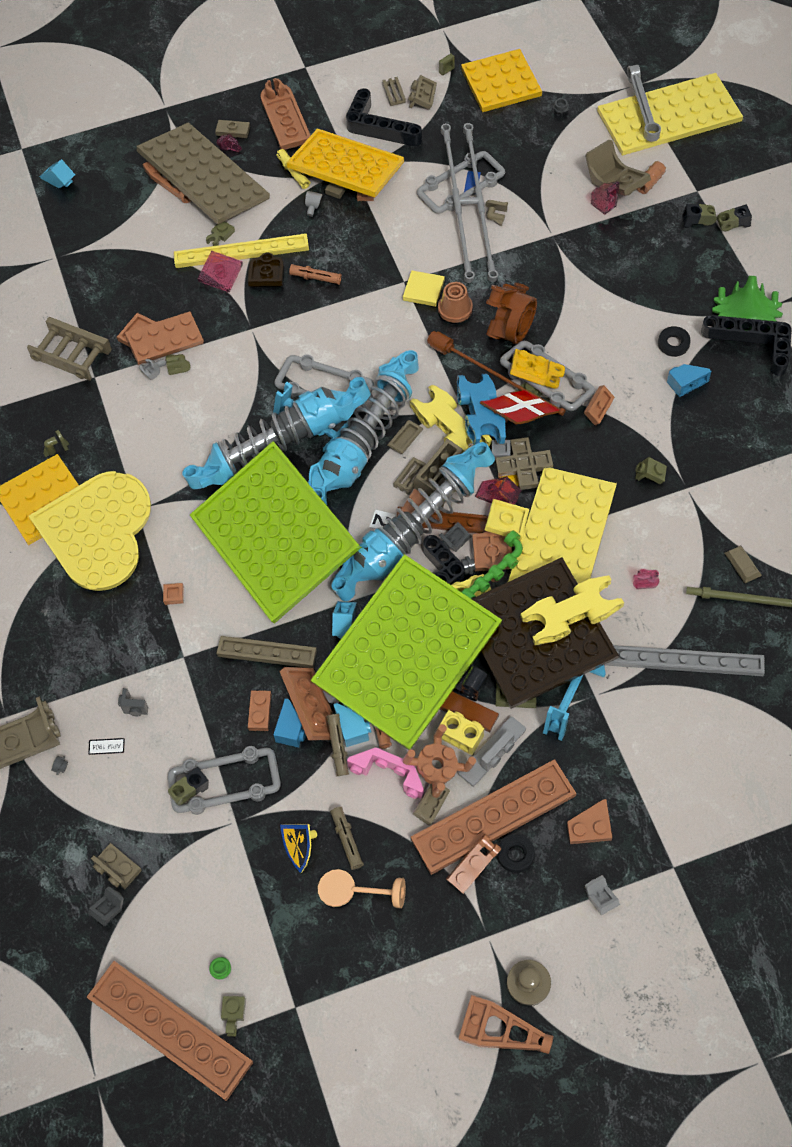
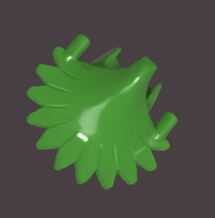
(748, 302)

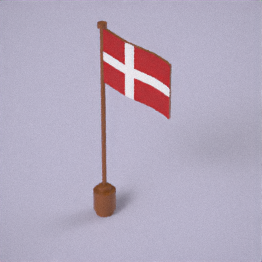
(515, 406)

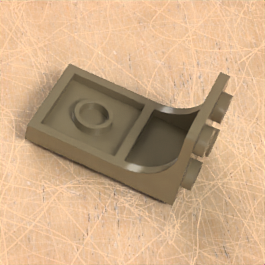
(606, 167)
(28, 735)

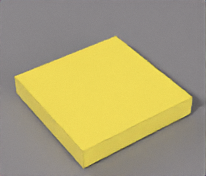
(423, 288)
(506, 518)

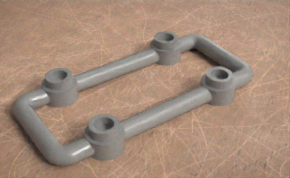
(432, 182)
(307, 363)
(557, 398)
(256, 792)

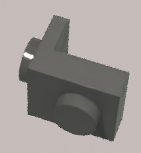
(456, 537)
(130, 706)
(107, 906)

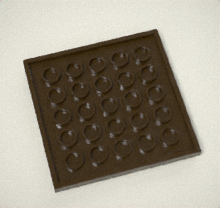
(531, 669)

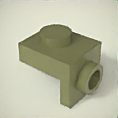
(652, 470)

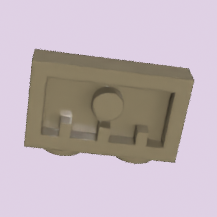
(422, 92)
(117, 866)

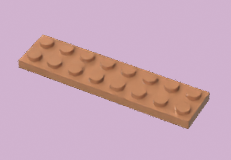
(493, 815)
(170, 1030)

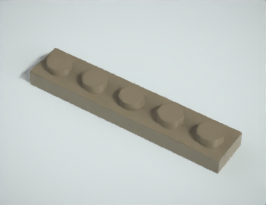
(267, 652)

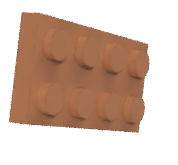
(164, 337)
(308, 702)

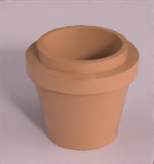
(455, 303)

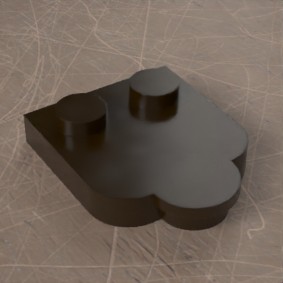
(266, 271)

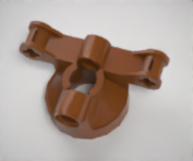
(514, 312)

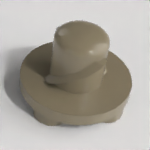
(529, 982)

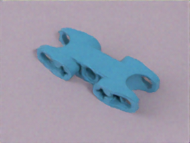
(481, 419)

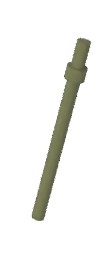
(706, 592)

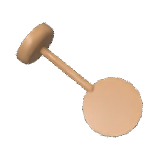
(339, 887)

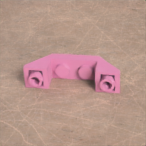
(363, 761)

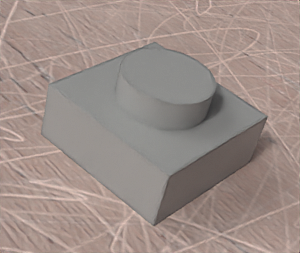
(501, 450)

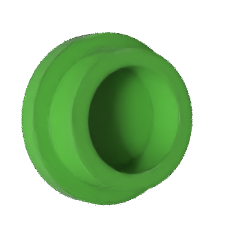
(220, 968)

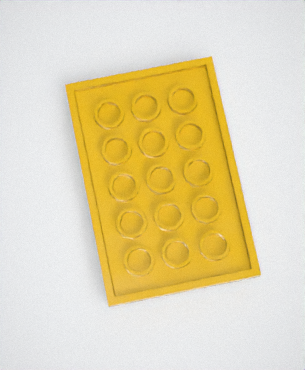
(345, 162)

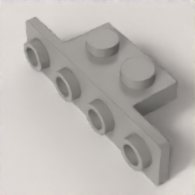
(493, 750)

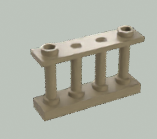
(69, 333)

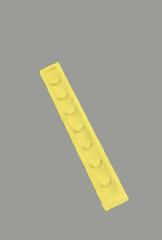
(243, 250)

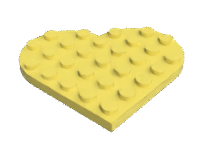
(95, 529)

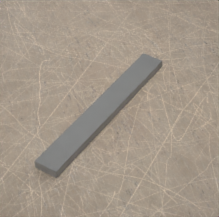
(689, 660)

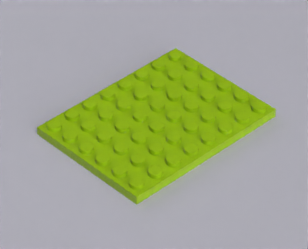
(274, 532)
(406, 651)

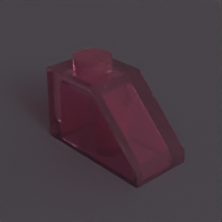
(605, 197)
(499, 489)

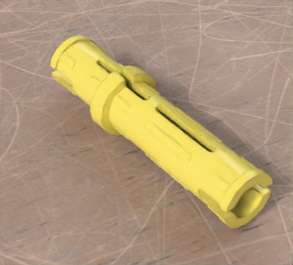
(299, 177)

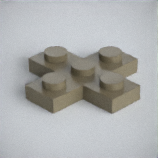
(523, 463)

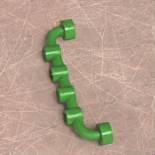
(495, 571)

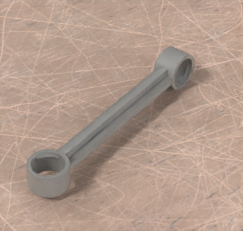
(635, 77)

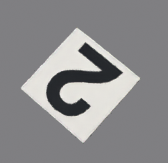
(380, 519)

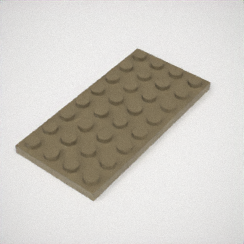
(203, 173)

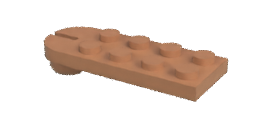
(284, 115)

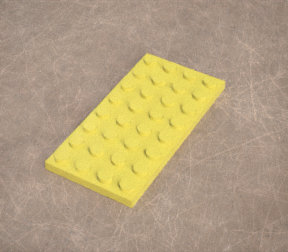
(678, 109)
(565, 523)

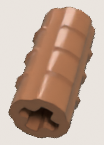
(656, 171)

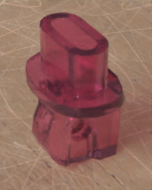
(228, 142)

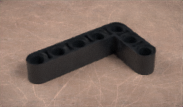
(379, 127)
(753, 335)
(445, 568)
(472, 684)

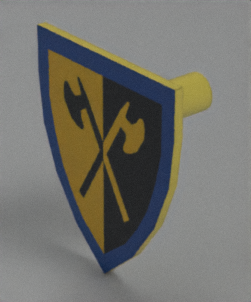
(298, 843)

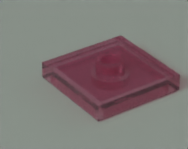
(220, 271)

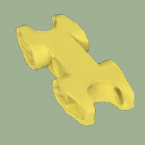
(443, 414)
(584, 604)

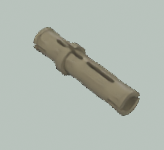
(337, 745)
(354, 859)

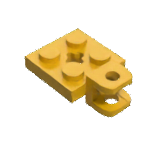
(536, 369)

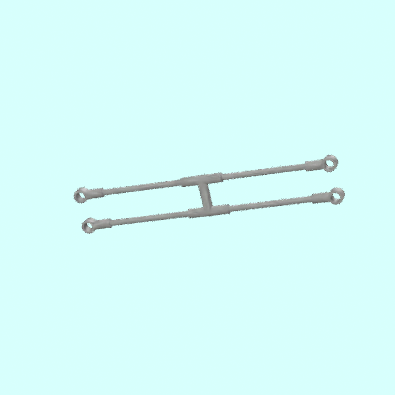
(468, 129)

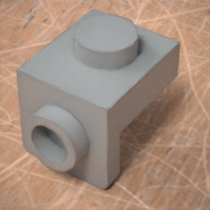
(601, 895)

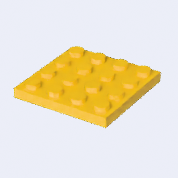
(501, 80)
(34, 491)

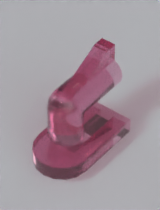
(646, 579)

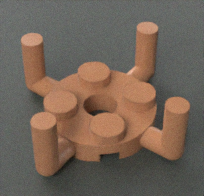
(438, 752)

